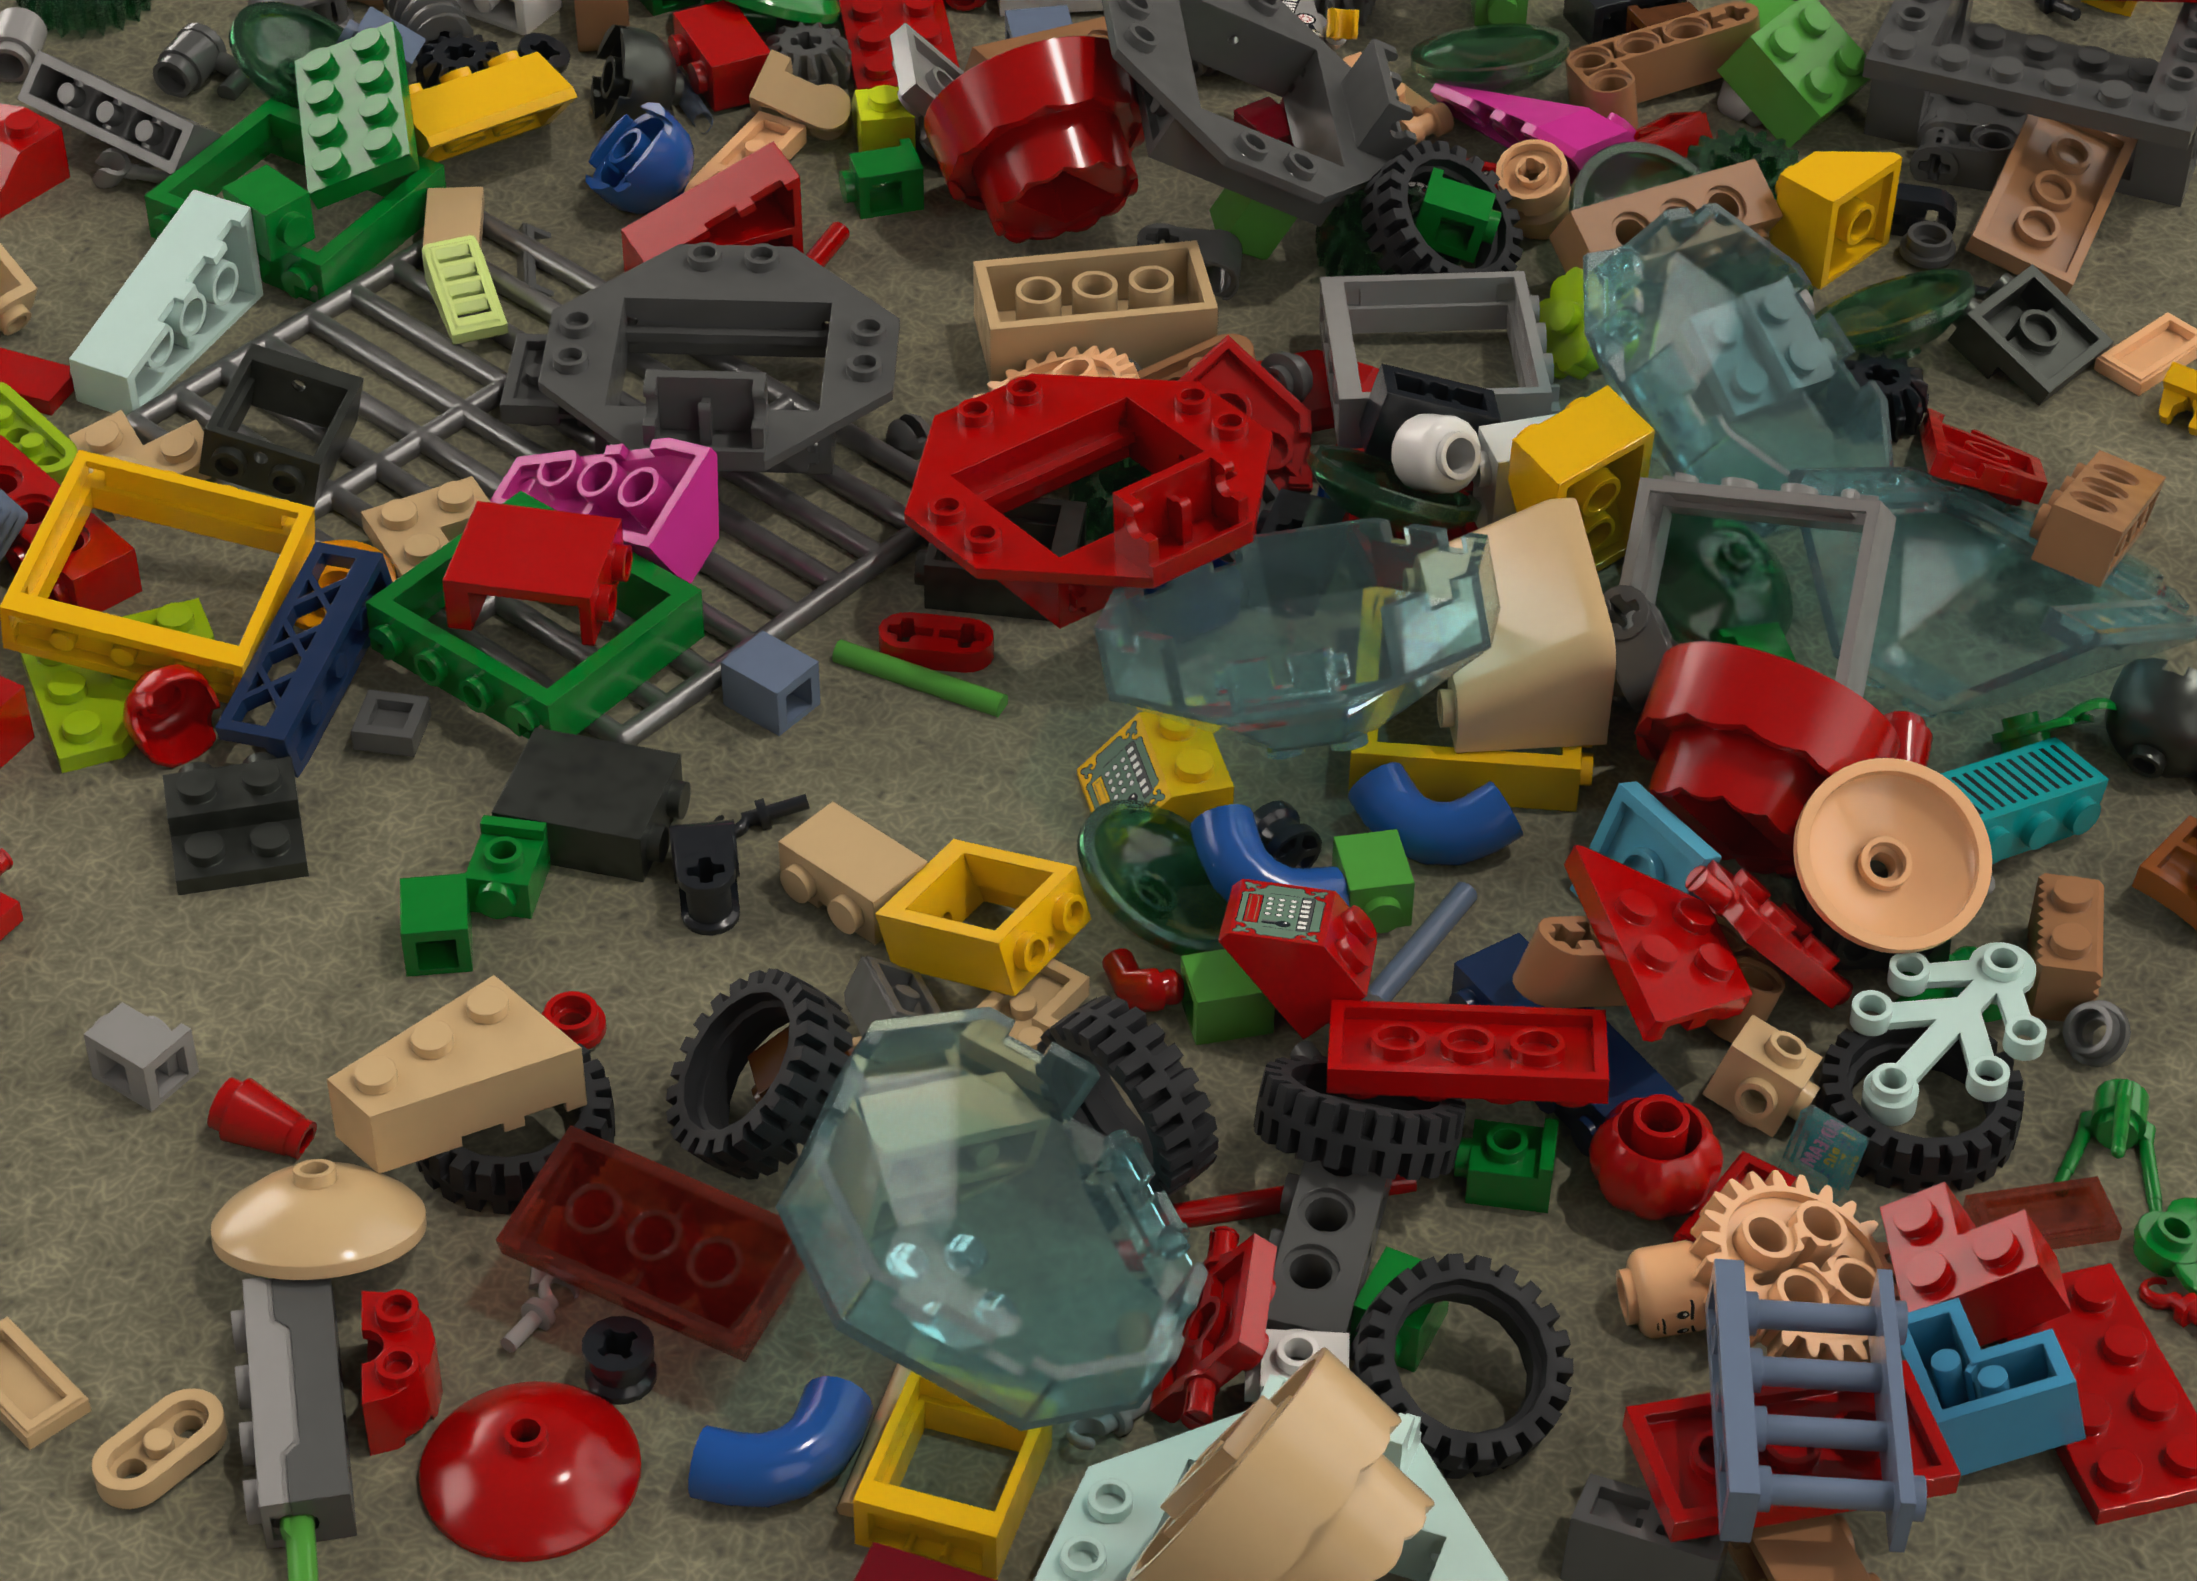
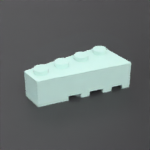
(171, 306)

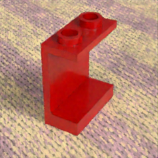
(538, 559)

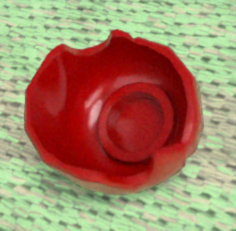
(171, 715)

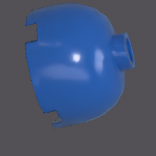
(642, 161)

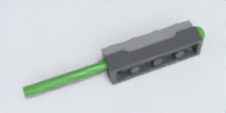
(296, 1418)

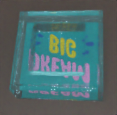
(1824, 1151)

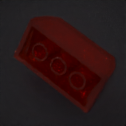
(655, 1243)

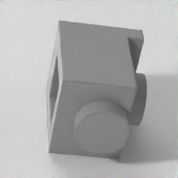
(140, 1055)

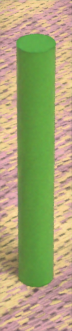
(919, 678)

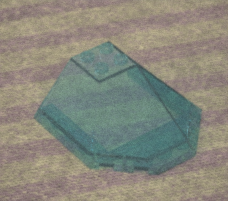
(1966, 606)

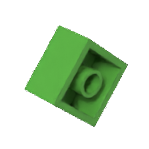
(1796, 70)

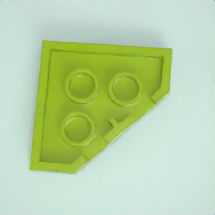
(86, 706)

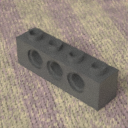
(113, 113)
(1331, 1260)

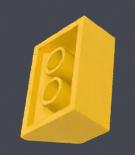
(487, 105)

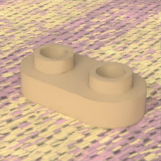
(155, 1449)

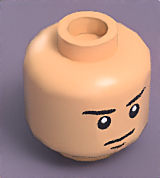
(1660, 1290)

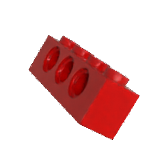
(101, 564)

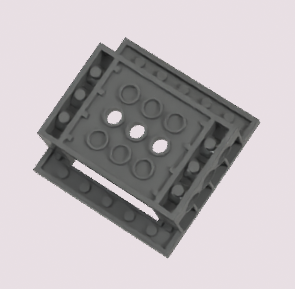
(1942, 65)

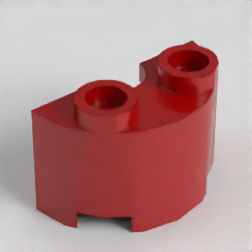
(402, 1369)

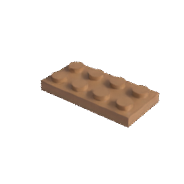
(2050, 199)

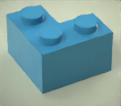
(1993, 1399)

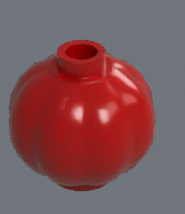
(1656, 1157)

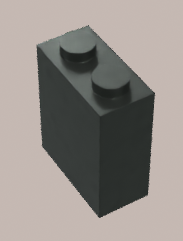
(600, 799)

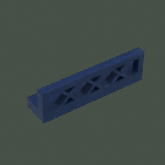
(326, 666)

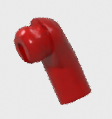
(1142, 988)

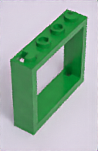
(356, 250)
(666, 626)

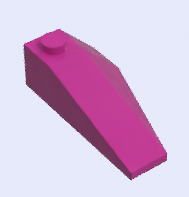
(1513, 119)
(659, 493)

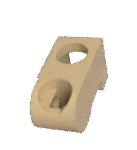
(821, 108)

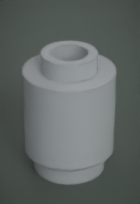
(20, 39)

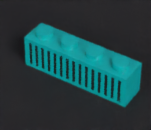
(2032, 796)

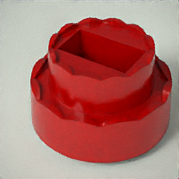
(1040, 137)
(1748, 744)

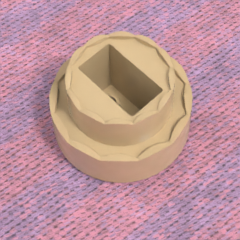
(1292, 1491)

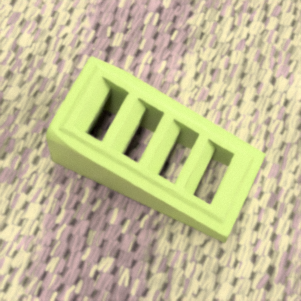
(463, 286)

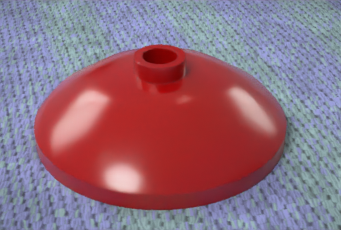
(536, 1495)

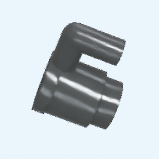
(193, 59)

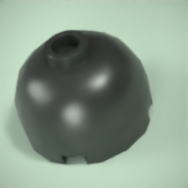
(635, 73)
(2155, 719)

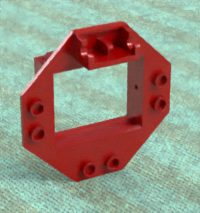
(1059, 428)

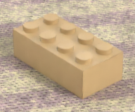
(1121, 298)

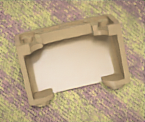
(1552, 644)

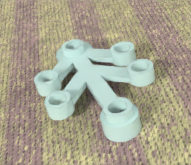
(1992, 975)

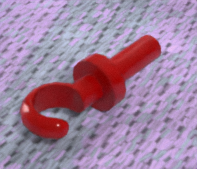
(2183, 1306)

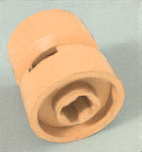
(1538, 183)

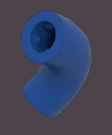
(1431, 829)
(1233, 851)
(786, 1461)

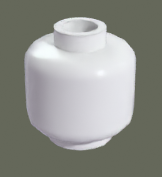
(1436, 453)

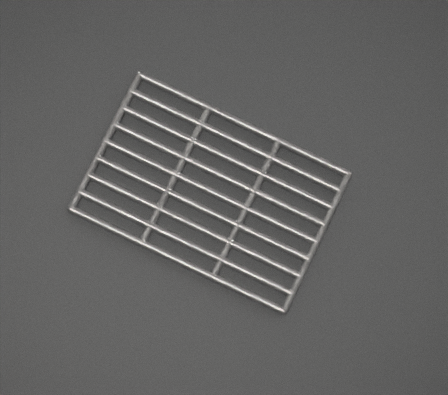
(472, 414)

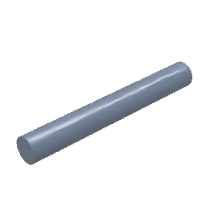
(1424, 941)

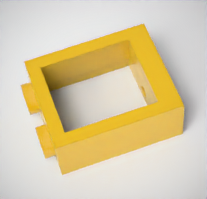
(926, 917)
(934, 1525)

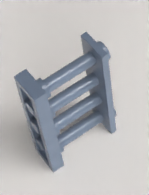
(1746, 1429)

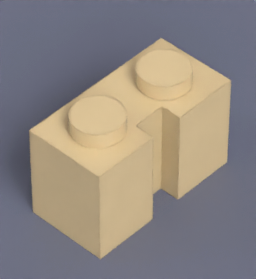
(845, 867)

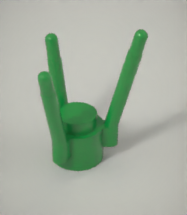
(2118, 1124)

